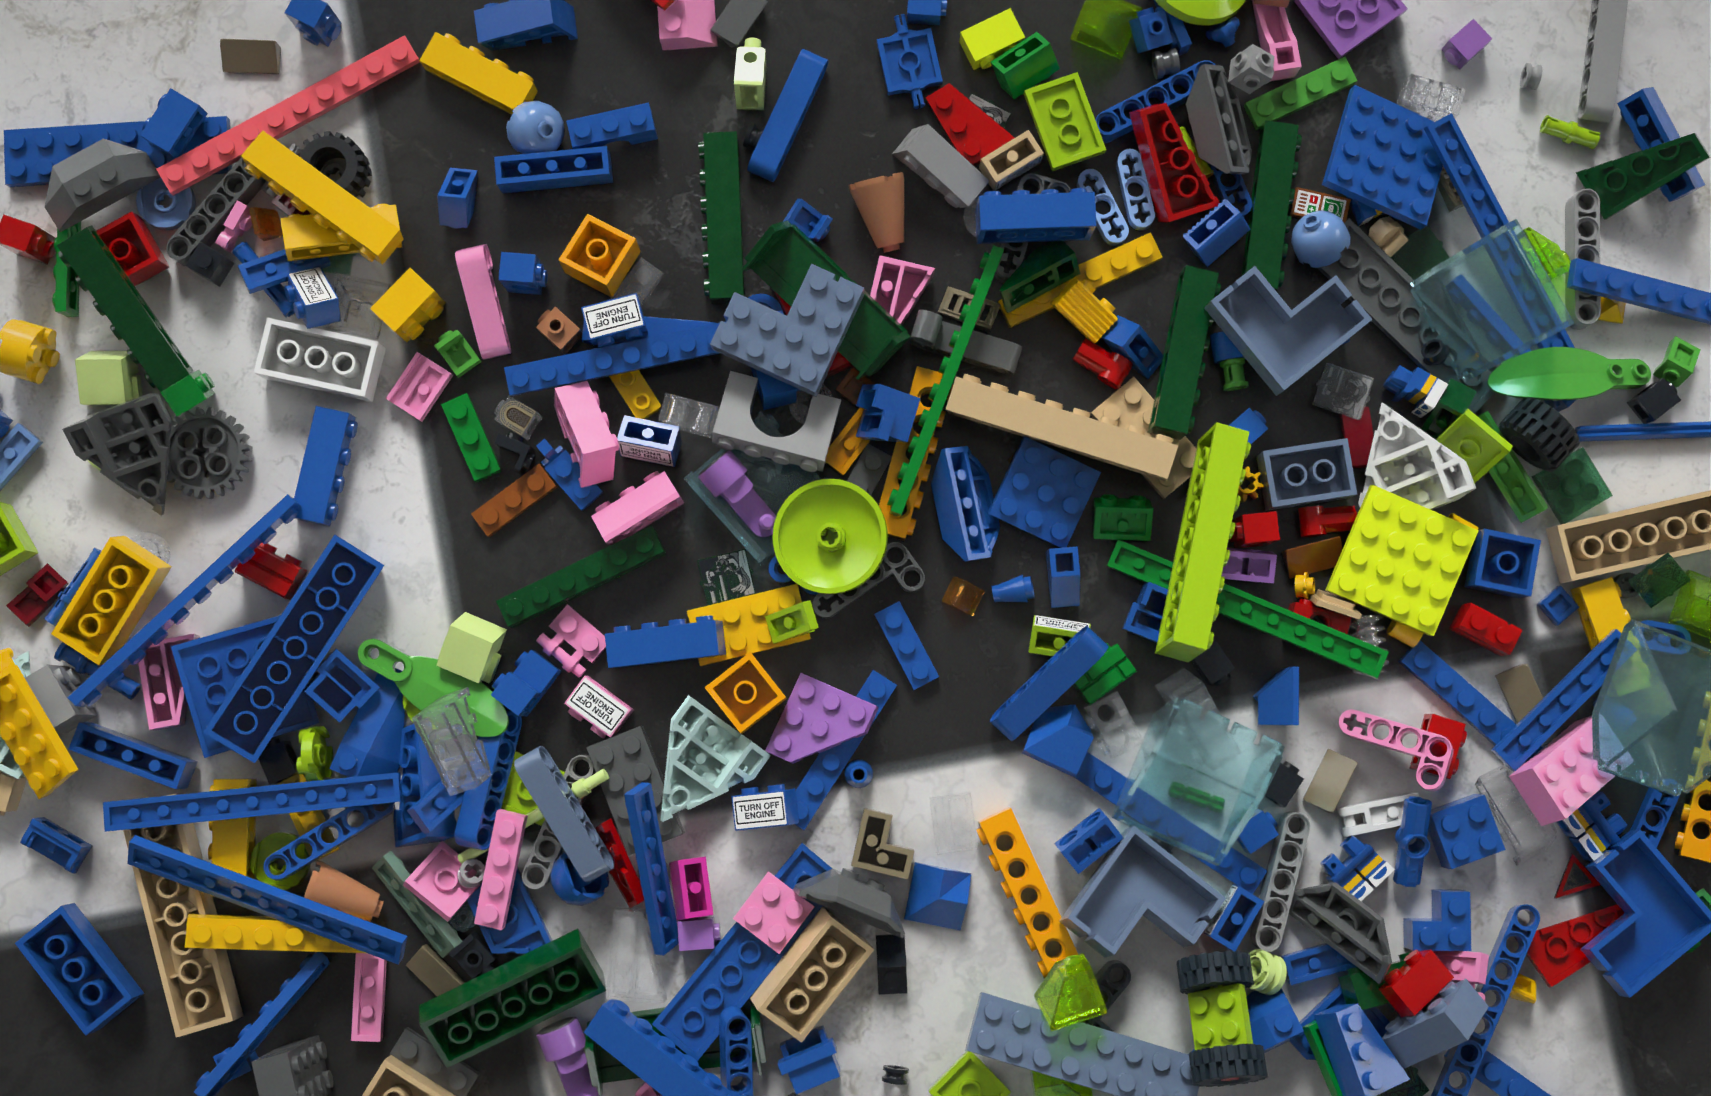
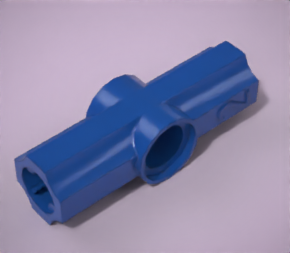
(1411, 857)

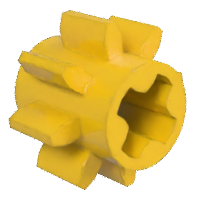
(1254, 484)

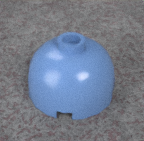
(535, 128)
(1320, 238)

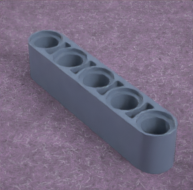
(564, 814)

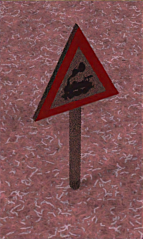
(1577, 877)

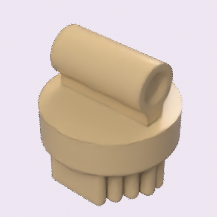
(1388, 235)

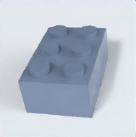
(1306, 474)
(1437, 1026)

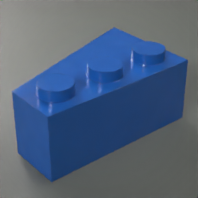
(523, 20)
(1358, 1052)

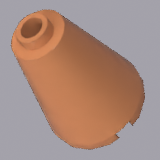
(882, 209)
(342, 893)

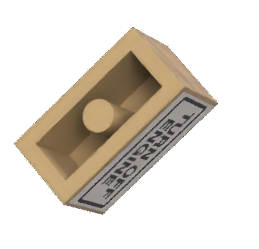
(1011, 160)

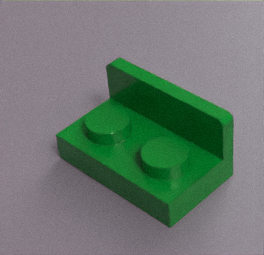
(1122, 518)

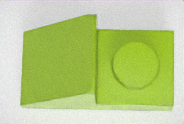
(792, 622)

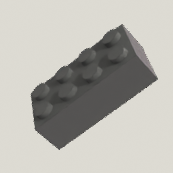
(629, 762)
(294, 1070)

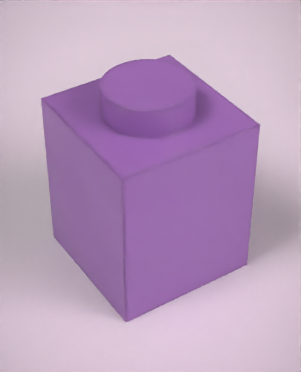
(1466, 44)
(698, 933)

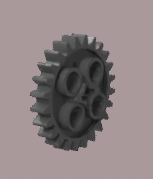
(230, 448)

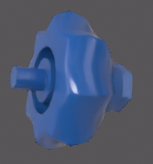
(1224, 31)

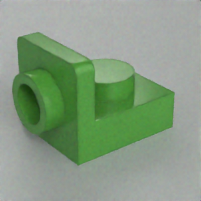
(1677, 362)

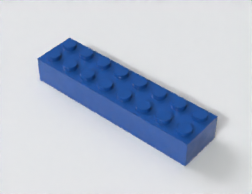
(293, 649)

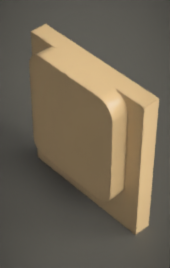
(1335, 603)

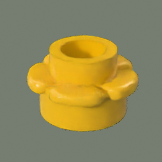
(1304, 586)

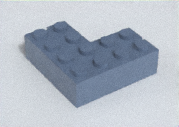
(1280, 340)
(792, 346)
(1139, 881)

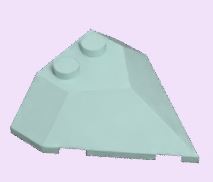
(705, 758)

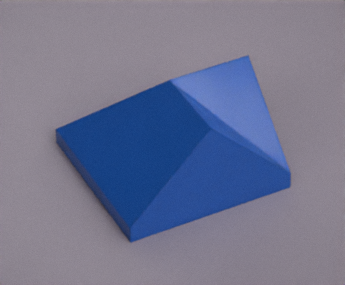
(1279, 699)
(1059, 739)
(938, 896)

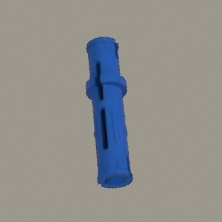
(276, 293)
(65, 597)

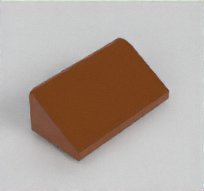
(1312, 557)

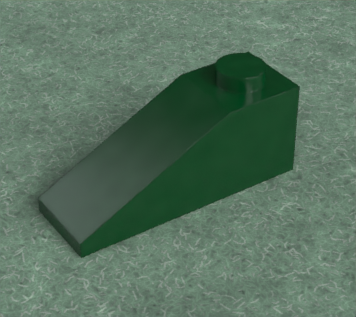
(1039, 273)

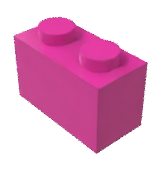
(691, 888)

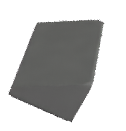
(737, 20)

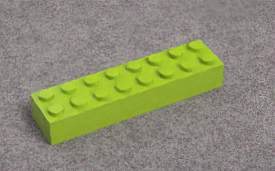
(1203, 543)

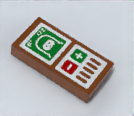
(1309, 201)

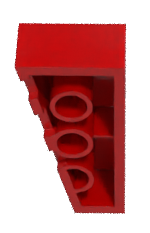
(1169, 165)

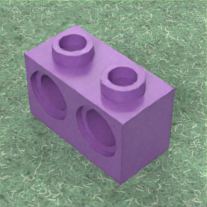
(1250, 565)

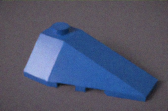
(374, 734)
(417, 779)
(1272, 1020)

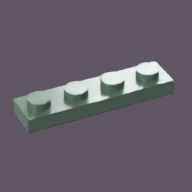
(432, 925)

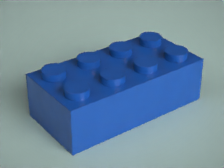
(1035, 216)
(79, 968)

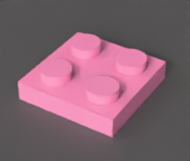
(437, 882)
(773, 912)

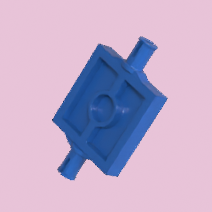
(909, 61)

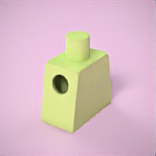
(750, 75)

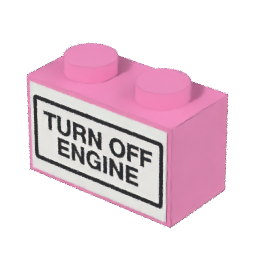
(598, 707)

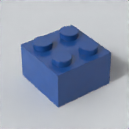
(1502, 563)
(1464, 831)

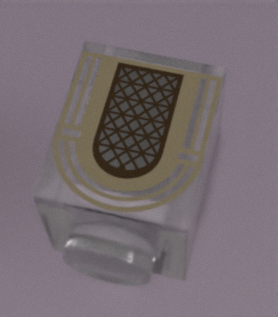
(517, 417)

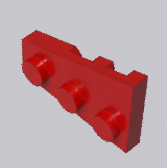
(966, 125)
(623, 871)

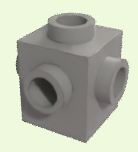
(1251, 69)

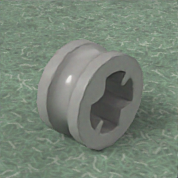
(1531, 76)
(469, 865)

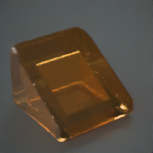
(266, 223)
(963, 596)

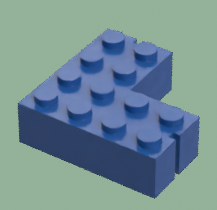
(1658, 919)

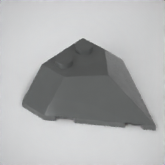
(128, 446)

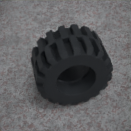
(331, 147)
(1539, 434)

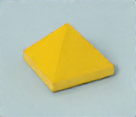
(1612, 310)
(1524, 989)

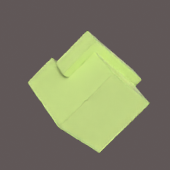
(107, 378)
(472, 648)

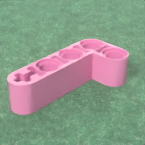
(482, 301)
(1394, 742)

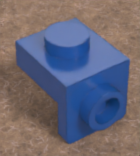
(809, 220)

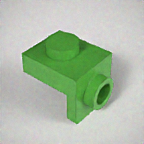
(457, 352)

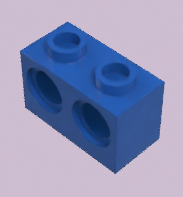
(1089, 840)

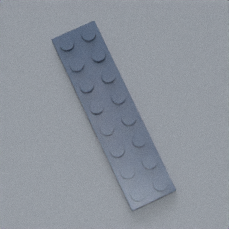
(1077, 1052)

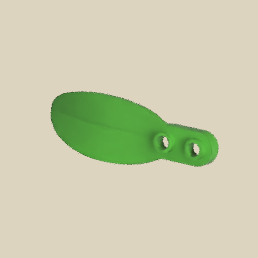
(1566, 374)
(425, 682)

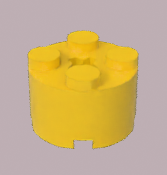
(27, 350)

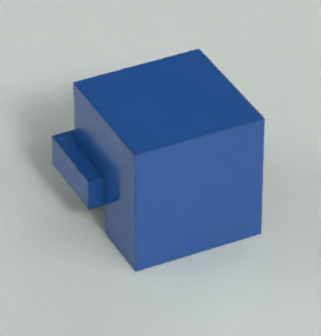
(887, 413)
(1146, 614)
(340, 686)
(810, 1061)

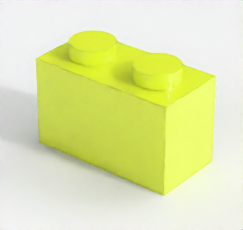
(991, 39)

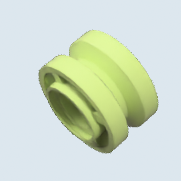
(1268, 972)

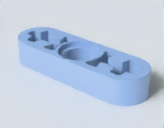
(1123, 171)
(1118, 222)

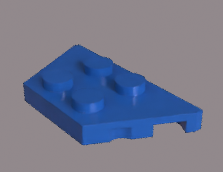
(524, 924)

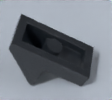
(891, 964)

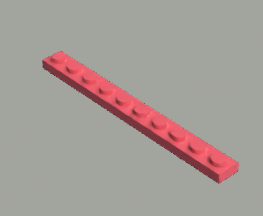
(289, 114)

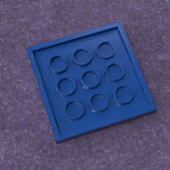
(1384, 158)
(211, 669)

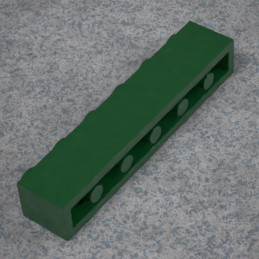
(1271, 199)
(723, 215)
(125, 308)
(1183, 353)
(581, 577)

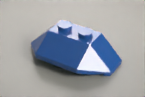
(962, 503)

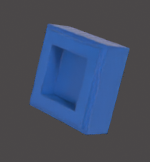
(1557, 605)

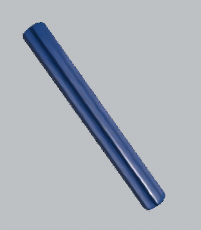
(1644, 431)

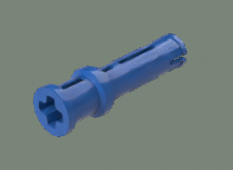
(83, 665)

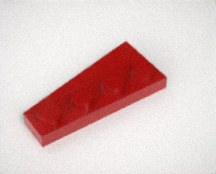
(1557, 948)

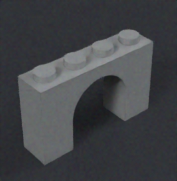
(804, 448)

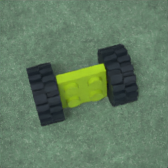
(1221, 1019)

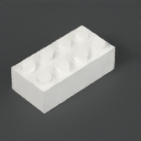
(319, 359)

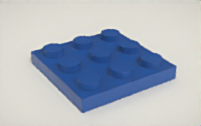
(1044, 492)

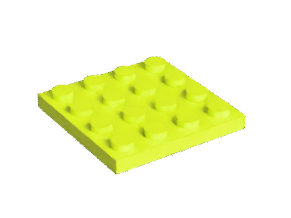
(1401, 560)

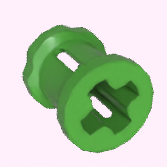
(1234, 374)

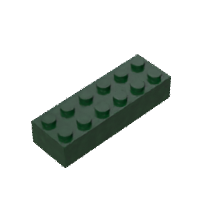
(511, 998)

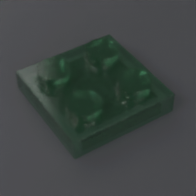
(1572, 486)

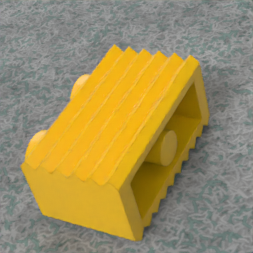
(1085, 310)

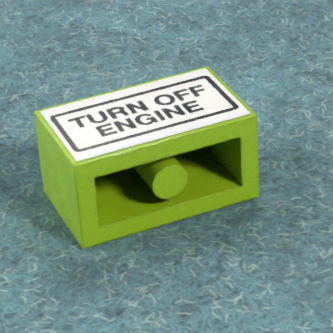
(1052, 634)

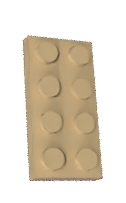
(1134, 407)

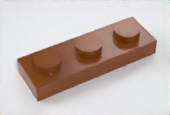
(514, 500)

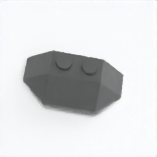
(1218, 121)
(95, 181)
(853, 898)
(1345, 926)

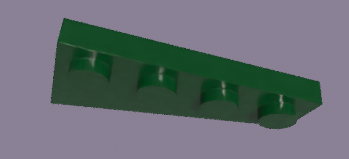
(1641, 173)

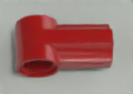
(1109, 367)
(1320, 520)

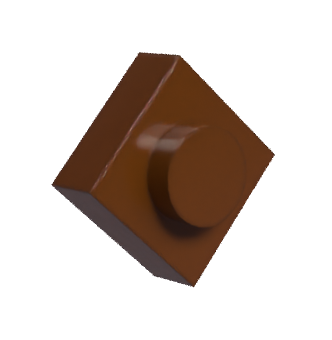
(851, 387)

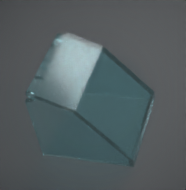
(1491, 302)
(1655, 711)
(1197, 780)

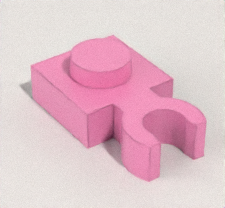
(235, 225)

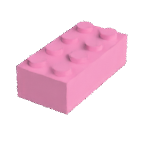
(1561, 774)

